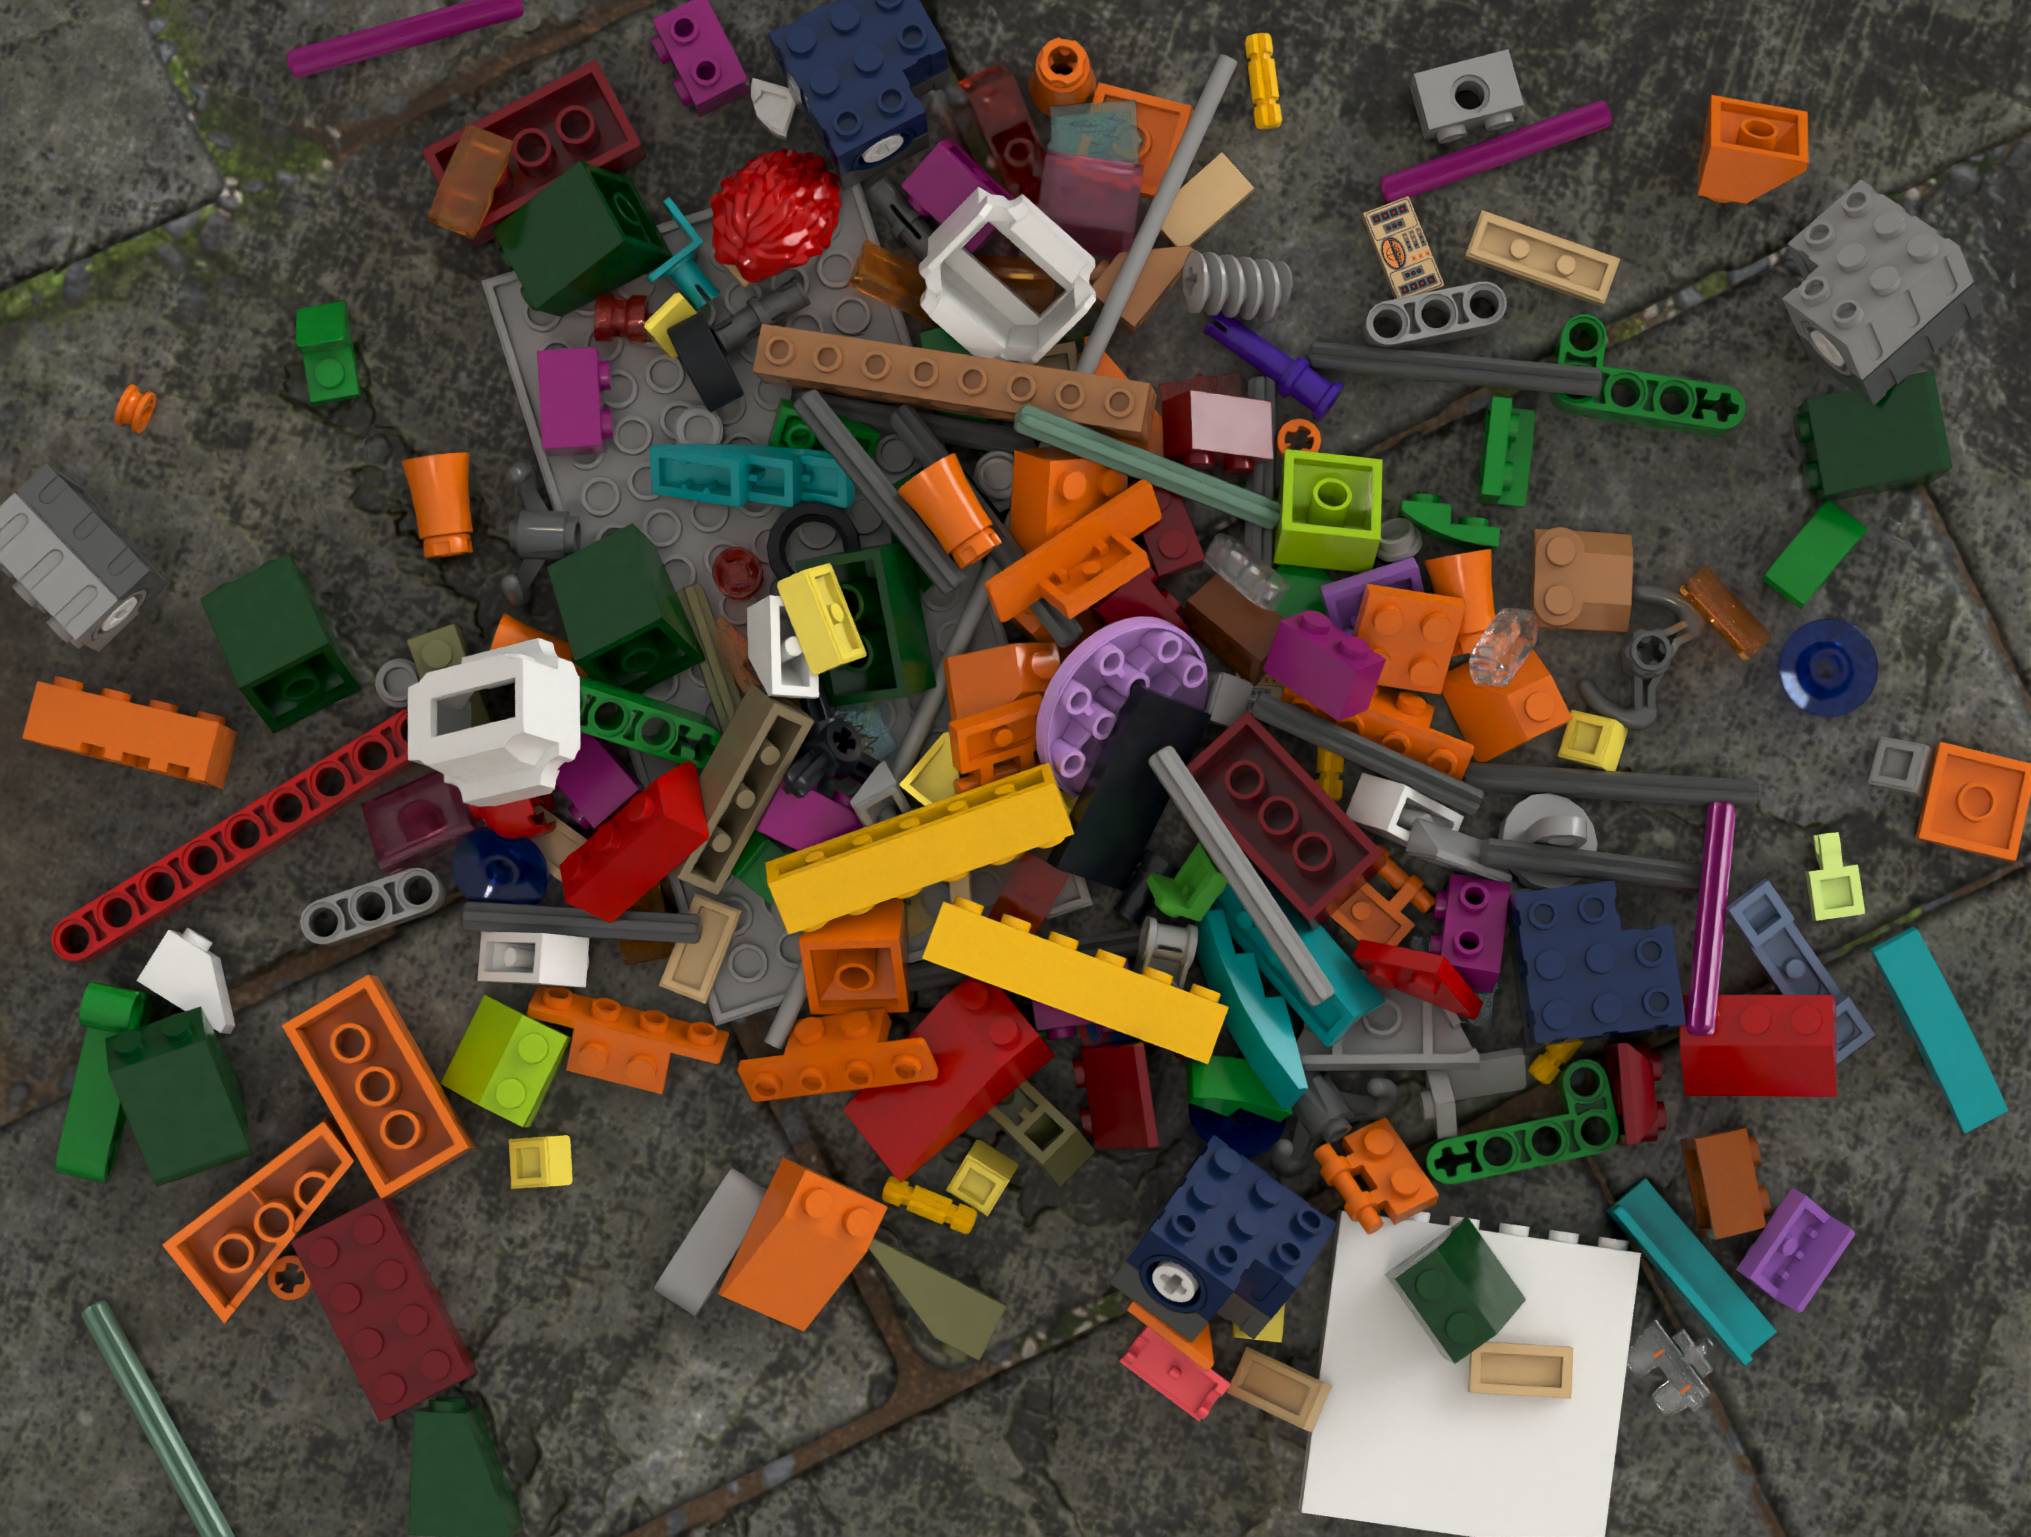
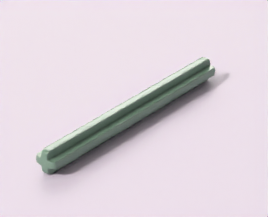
(1147, 465)
(155, 1421)

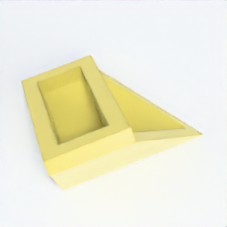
(933, 775)

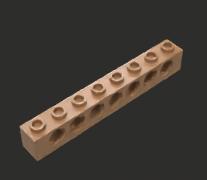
(950, 381)

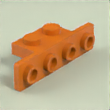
(1082, 560)
(1402, 725)
(623, 1041)
(838, 1056)

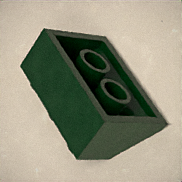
(889, 617)

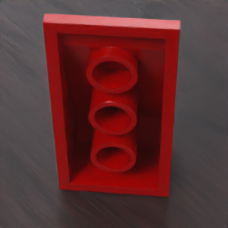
(981, 1057)

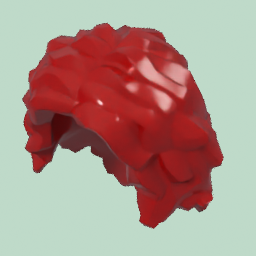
(775, 213)

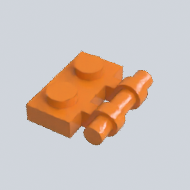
(992, 738)
(1373, 917)
(1387, 1169)

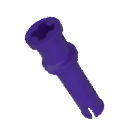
(1292, 376)

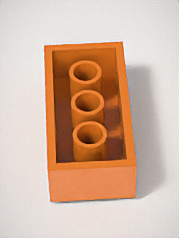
(378, 1086)

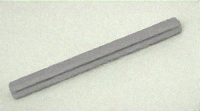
(1241, 876)

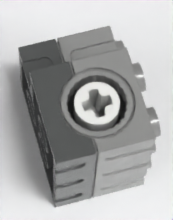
(1876, 291)
(74, 560)

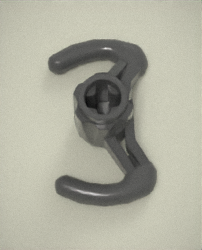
(536, 535)
(1646, 658)
(1327, 1116)

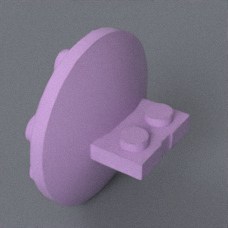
(1096, 683)

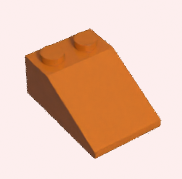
(801, 1245)

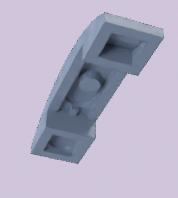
(1790, 962)

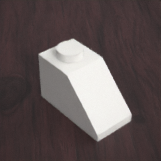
(777, 652)
(1391, 808)
(533, 959)
(190, 977)

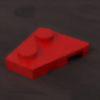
(1418, 975)

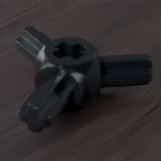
(828, 750)

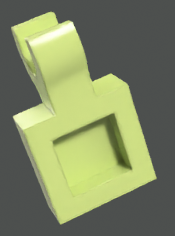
(1834, 888)

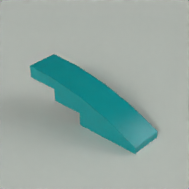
(748, 473)
(1256, 1022)
(1939, 1029)

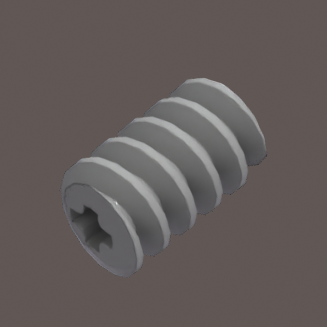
(1235, 285)

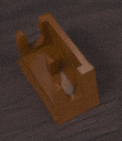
(1232, 627)

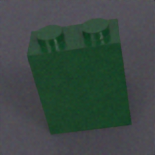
(580, 239)
(1876, 447)
(623, 612)
(279, 643)
(179, 1095)
(1457, 1290)
(458, 1475)

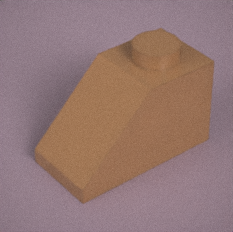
(1155, 281)

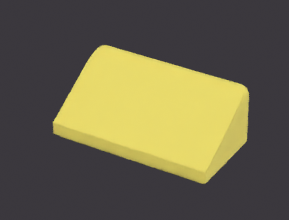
(821, 618)

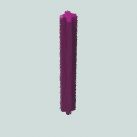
(400, 35)
(1496, 152)
(1710, 919)

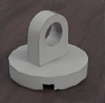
(1548, 821)

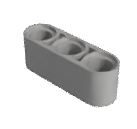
(1451, 301)
(349, 905)
(711, 1243)

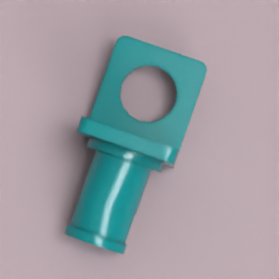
(683, 267)

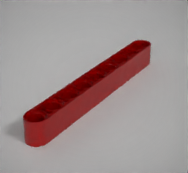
(224, 841)

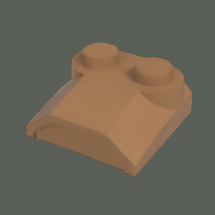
(1581, 580)

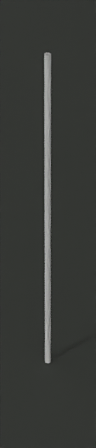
(1088, 364)

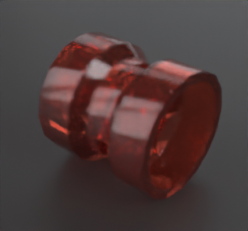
(621, 318)
(734, 567)

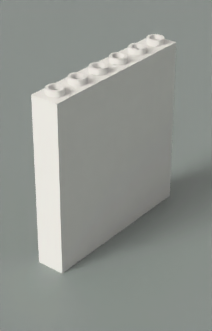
(1423, 1452)

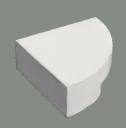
(773, 106)

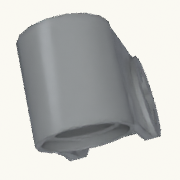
(1166, 949)

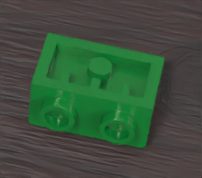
(1505, 454)

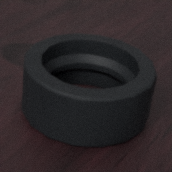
(705, 362)
(803, 514)

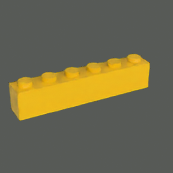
(919, 849)
(1076, 982)

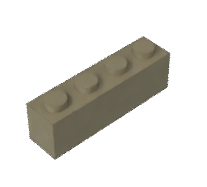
(742, 781)

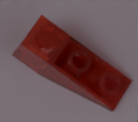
(1006, 130)

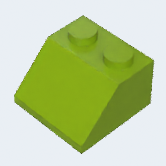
(1329, 511)
(506, 1061)

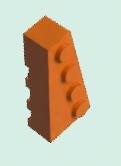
(131, 733)
(250, 1226)

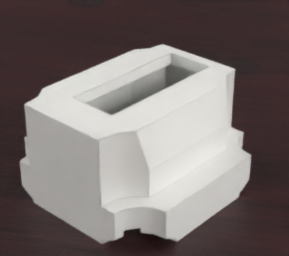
(978, 305)
(505, 757)

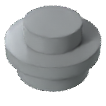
(995, 474)
(1399, 540)
(393, 681)

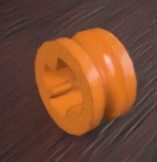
(135, 409)
(1291, 429)
(278, 1288)

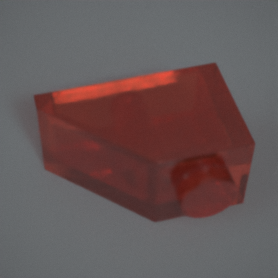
(1030, 892)

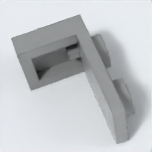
(1498, 1073)

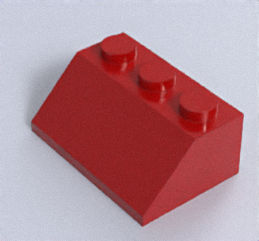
(637, 846)
(1764, 1048)

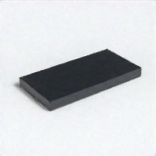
(1123, 792)

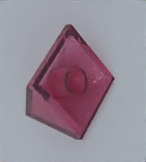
(1092, 200)
(416, 821)

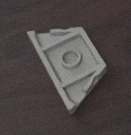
(1395, 1037)

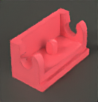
(1174, 1373)

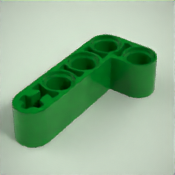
(1646, 390)
(631, 715)
(94, 1112)
(1519, 1135)

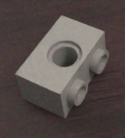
(1487, 76)

